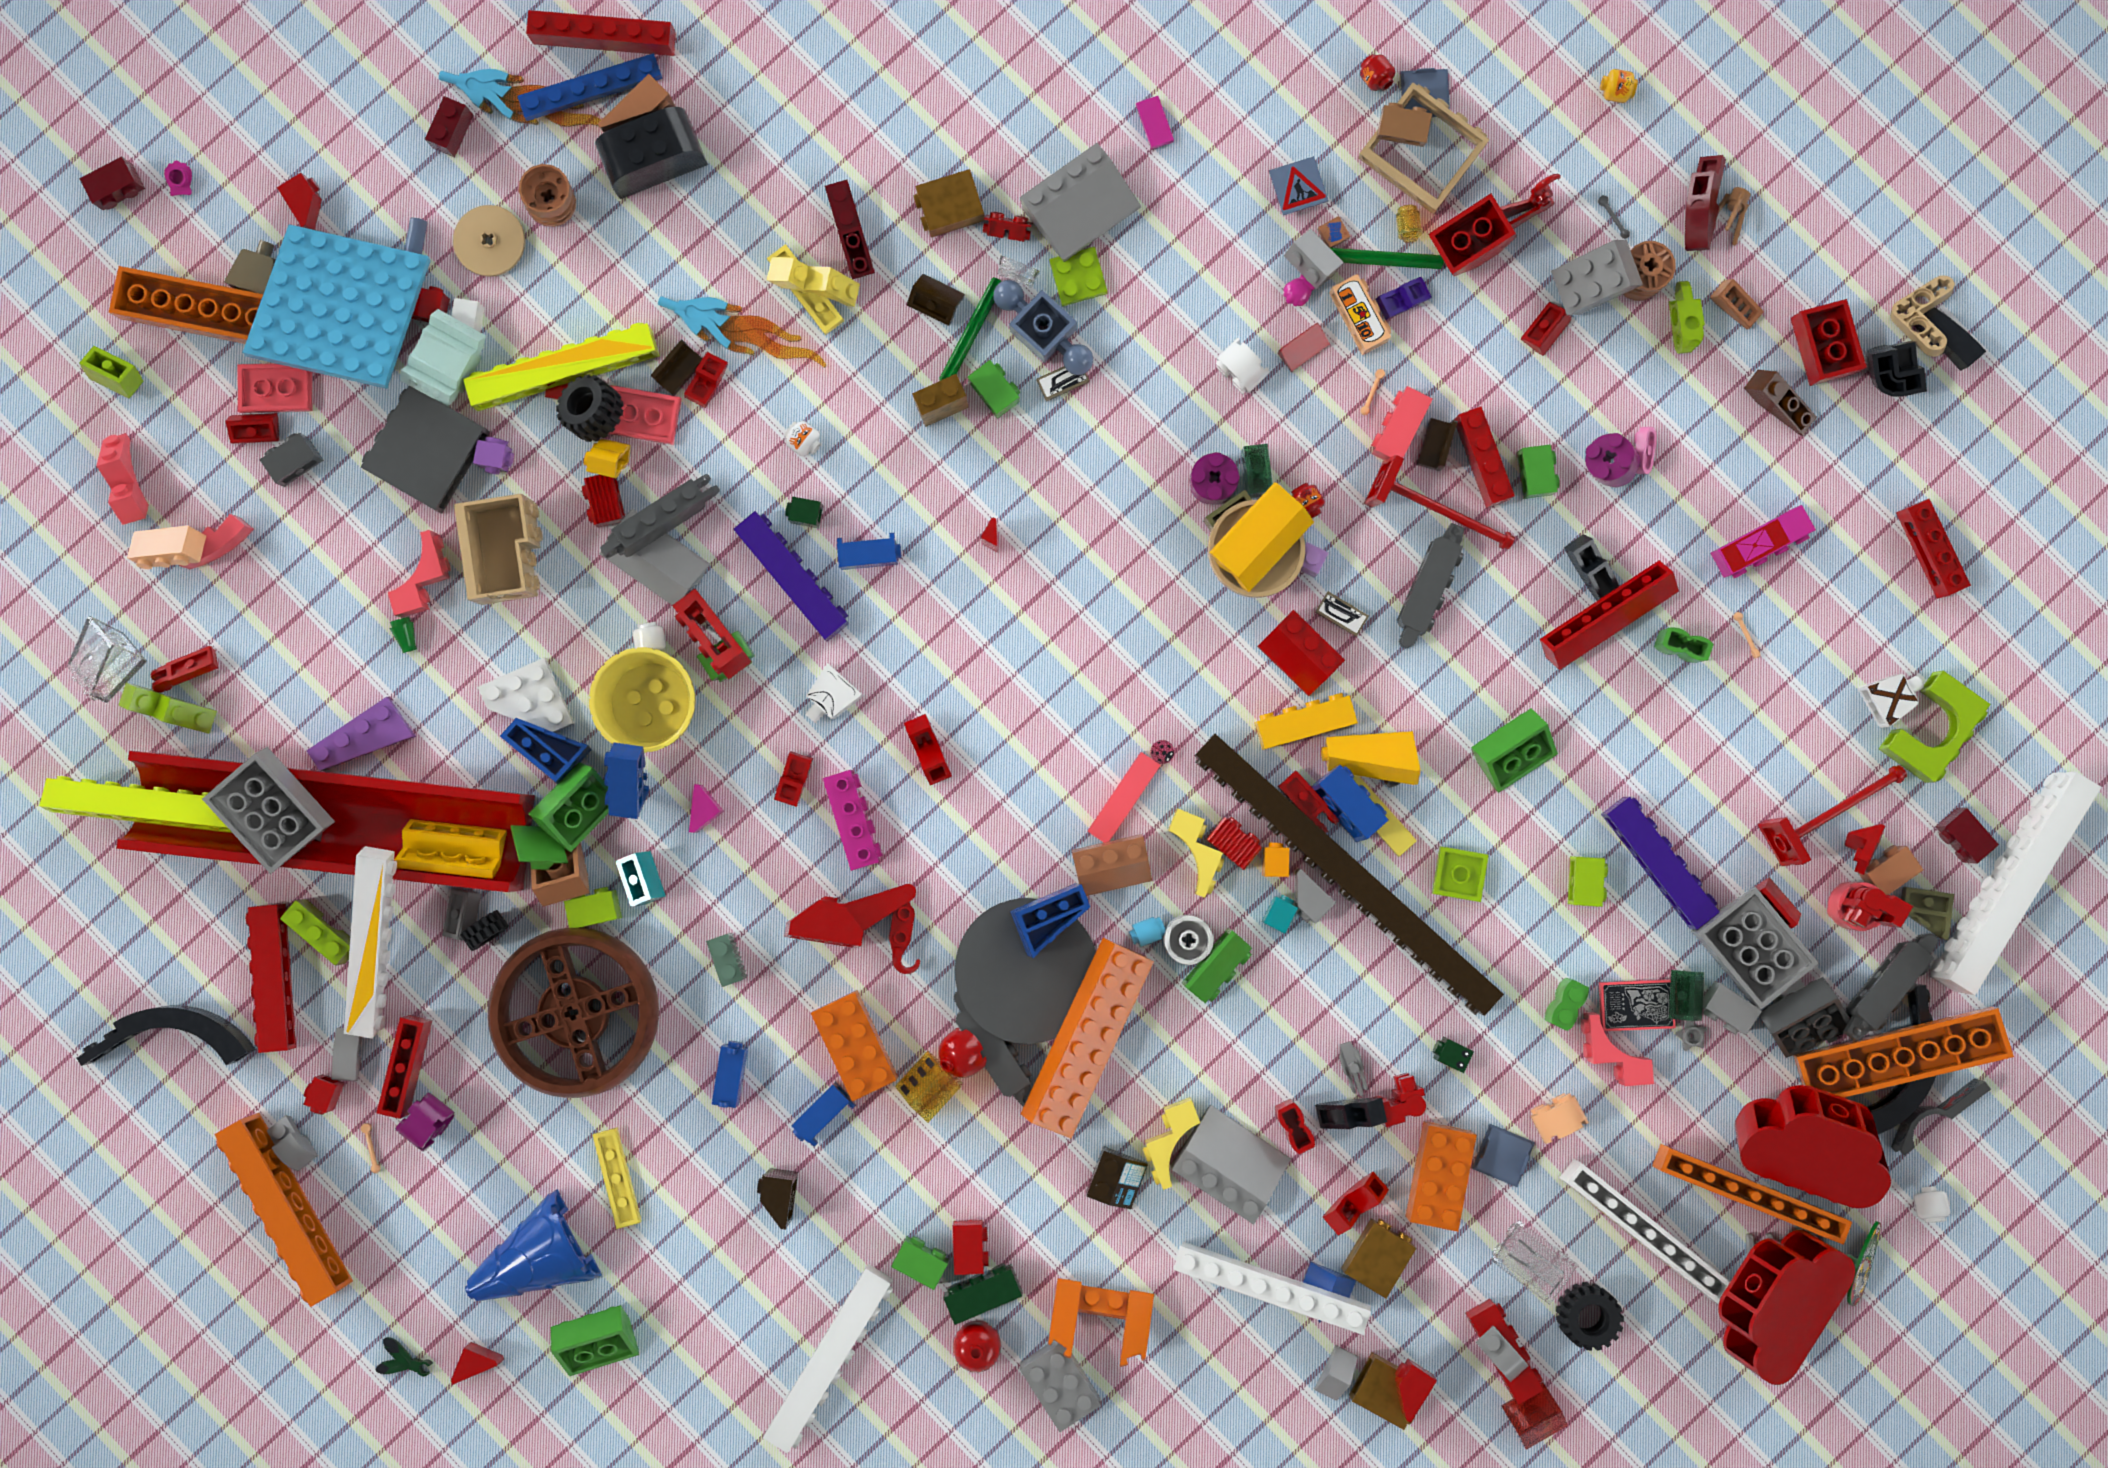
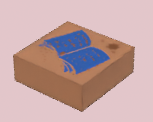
(1333, 232)

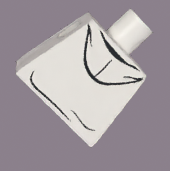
(831, 695)

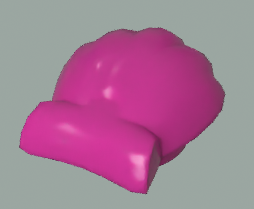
(178, 178)
(1298, 291)

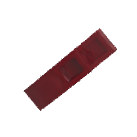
(1702, 203)
(849, 229)

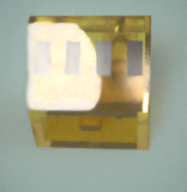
(928, 1086)

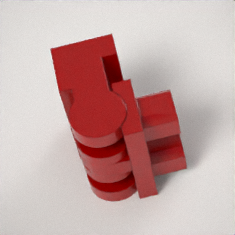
(1874, 903)
(1406, 1100)

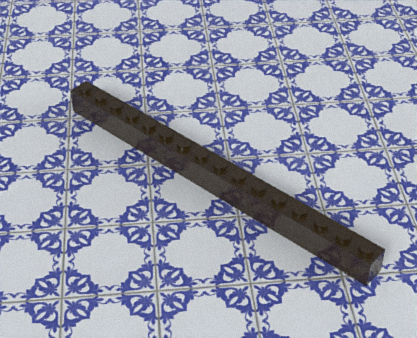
(1349, 875)

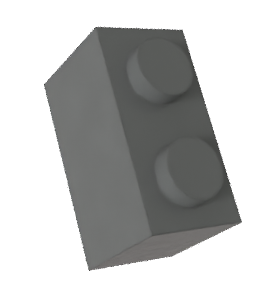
(291, 459)

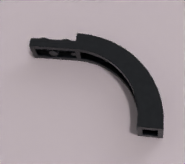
(210, 1027)
(1907, 1096)

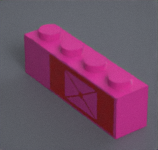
(1763, 541)

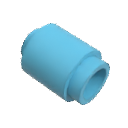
(1147, 931)

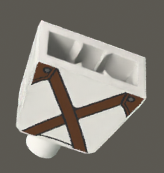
(1891, 698)

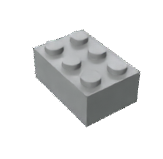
(1596, 277)
(1060, 1385)

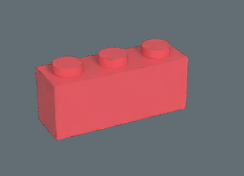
(1401, 423)

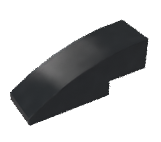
(1960, 346)
(1591, 566)
(1351, 1113)

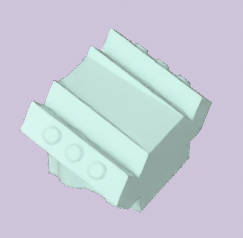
(443, 358)

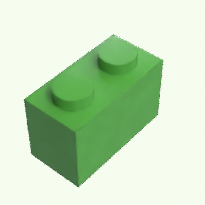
(994, 388)
(1537, 471)
(920, 1262)

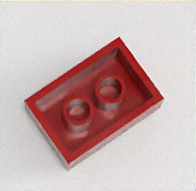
(1828, 342)

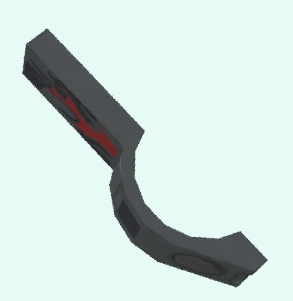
(1949, 1108)

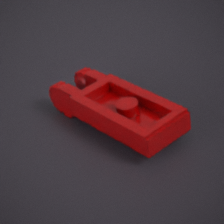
(184, 669)
(1306, 799)

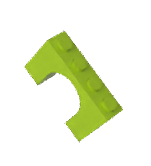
(1963, 711)

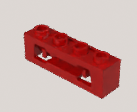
(1933, 548)
(731, 659)

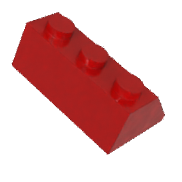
(1301, 653)

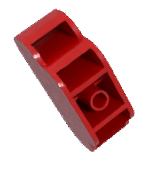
(1815, 1145)
(1783, 1303)

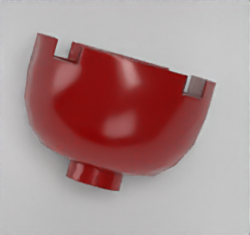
(961, 1054)
(976, 1346)

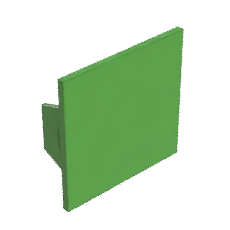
(537, 847)

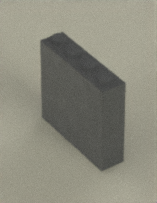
(424, 449)

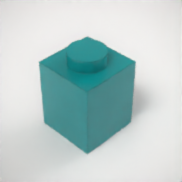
(1280, 913)

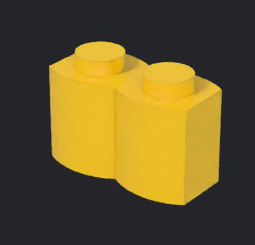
(607, 458)

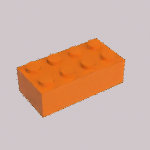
(854, 1045)
(1440, 1176)

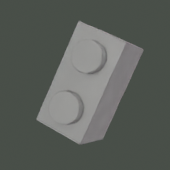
(1313, 259)
(1729, 1008)

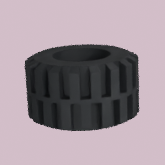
(589, 408)
(1603, 1330)

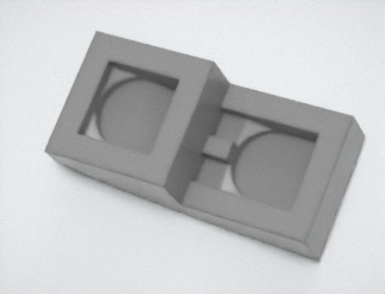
(346, 1056)

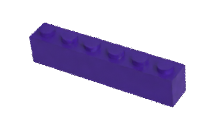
(791, 576)
(1660, 862)

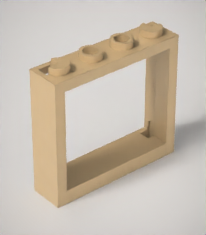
(1456, 121)

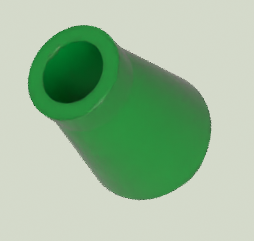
(404, 634)

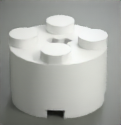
(1242, 366)
(1196, 950)

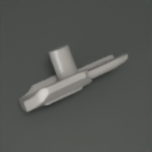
(1351, 1065)

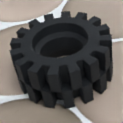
(484, 930)

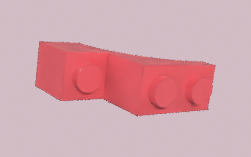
(117, 469)
(432, 568)
(1599, 1049)

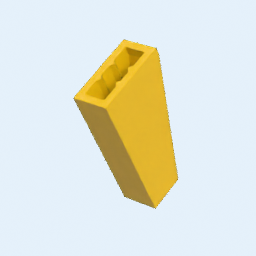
(1375, 756)

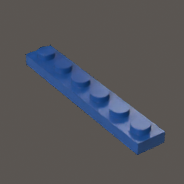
(588, 87)

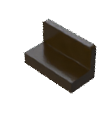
(935, 299)
(676, 368)
(1436, 444)

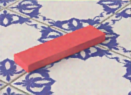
(1124, 798)

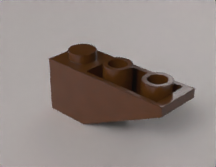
(1780, 400)

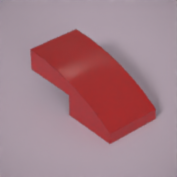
(706, 379)
(793, 779)

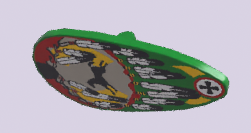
(1863, 1265)

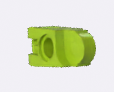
(1686, 319)

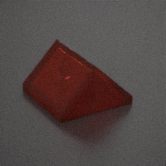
(1535, 1418)

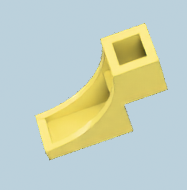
(822, 281)
(1208, 860)
(1180, 1117)

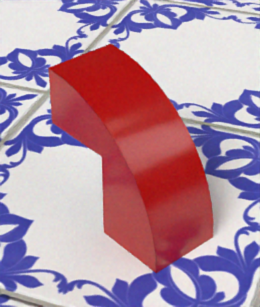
(927, 749)
(1354, 1202)

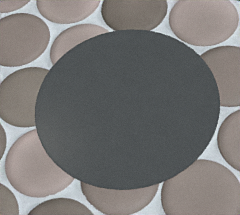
(1011, 992)

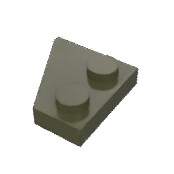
(1930, 909)

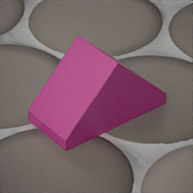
(703, 809)

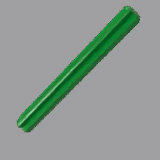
(1389, 258)
(971, 331)

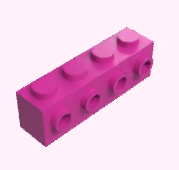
(852, 819)

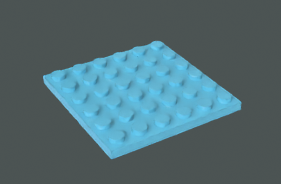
(337, 306)

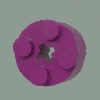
(1625, 460)
(1214, 465)
(425, 1122)

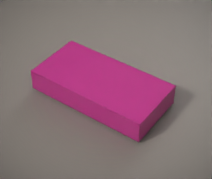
(1154, 122)

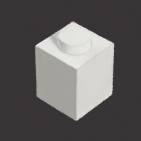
(468, 312)

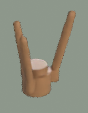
(1737, 202)

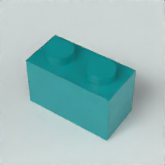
(640, 878)

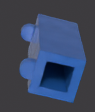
(868, 553)
(730, 1075)
(821, 1113)

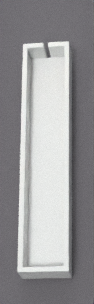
(2014, 881)

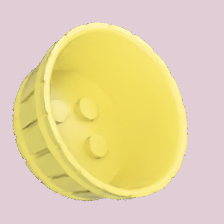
(642, 699)

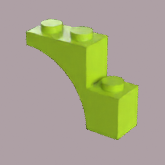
(167, 708)

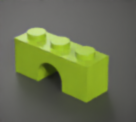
(308, 923)

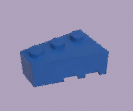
(545, 749)
(625, 780)
(1048, 916)

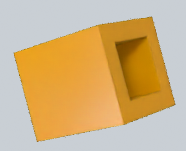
(1275, 861)

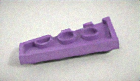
(368, 732)

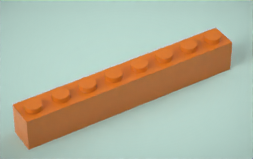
(1752, 1194)

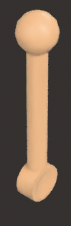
(1379, 375)
(1738, 616)
(366, 1128)

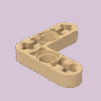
(1915, 315)

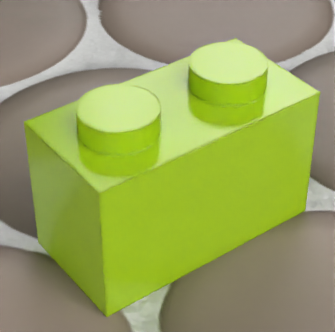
(111, 372)
(1587, 881)
(593, 909)

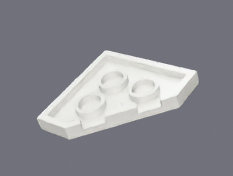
(529, 696)

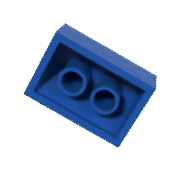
(1350, 803)

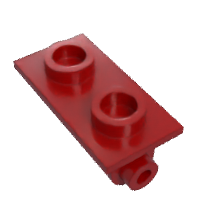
(1017, 226)

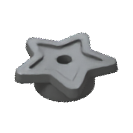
(1697, 1032)

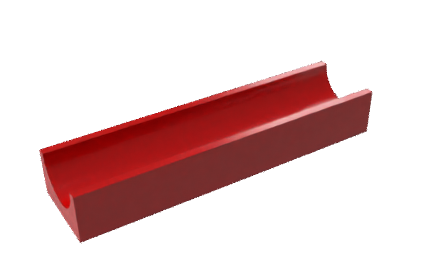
(364, 812)

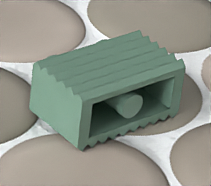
(726, 959)

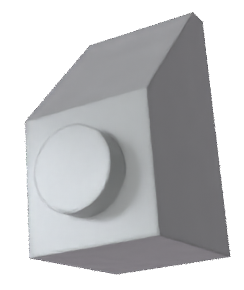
(1310, 898)

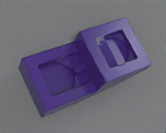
(1403, 298)

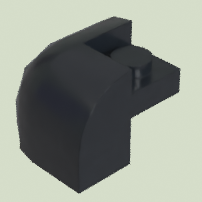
(1896, 369)

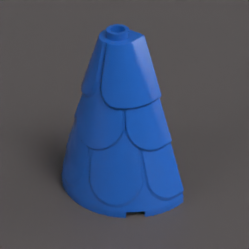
(534, 1257)

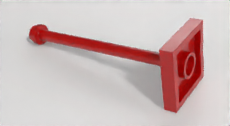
(1386, 482)
(1786, 841)

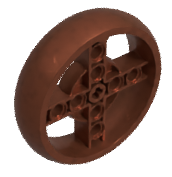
(593, 1078)

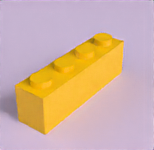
(1305, 722)

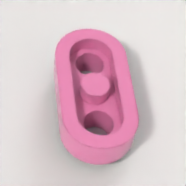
(1645, 445)

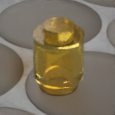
(1408, 223)

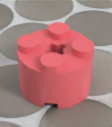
(1836, 909)

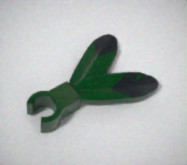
(401, 1361)

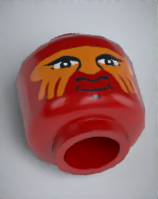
(1377, 72)
(1310, 498)

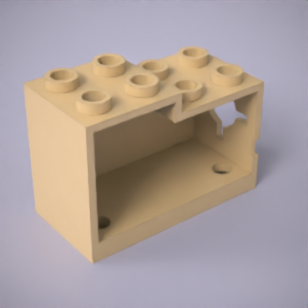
(497, 548)

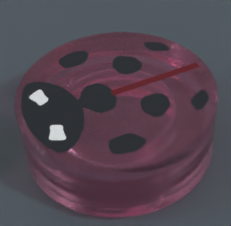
(1162, 752)

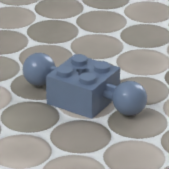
(1042, 311)

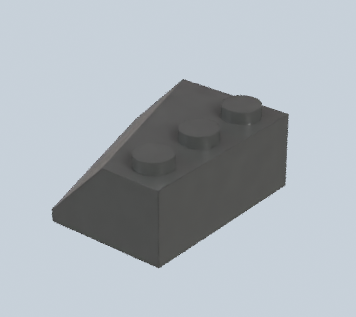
(1805, 1018)

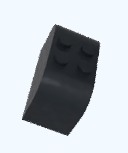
(650, 151)

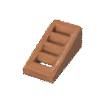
(1725, 304)

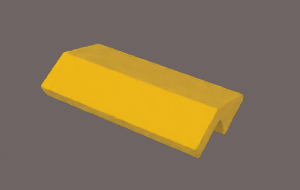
(1262, 536)
(451, 848)

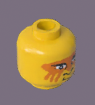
(1618, 85)

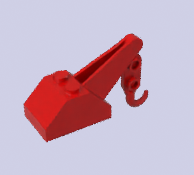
(1484, 229)
(844, 923)

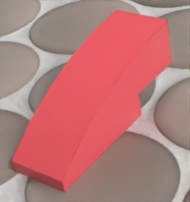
(222, 540)

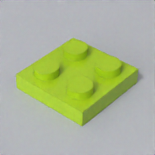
(1078, 277)
(1460, 874)

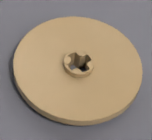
(471, 245)

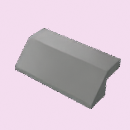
(663, 567)

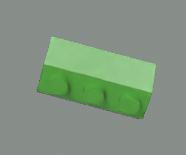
(1515, 749)
(573, 807)
(1217, 966)
(593, 1341)

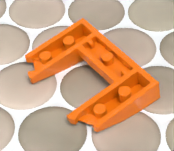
(1132, 1307)

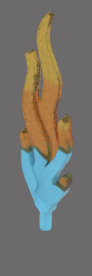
(483, 86)
(732, 329)

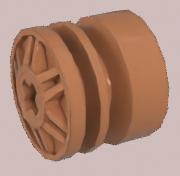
(541, 184)
(1661, 263)

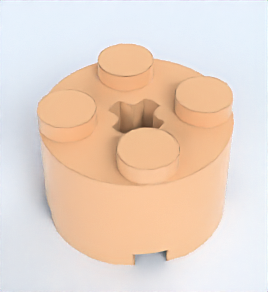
(1559, 1118)

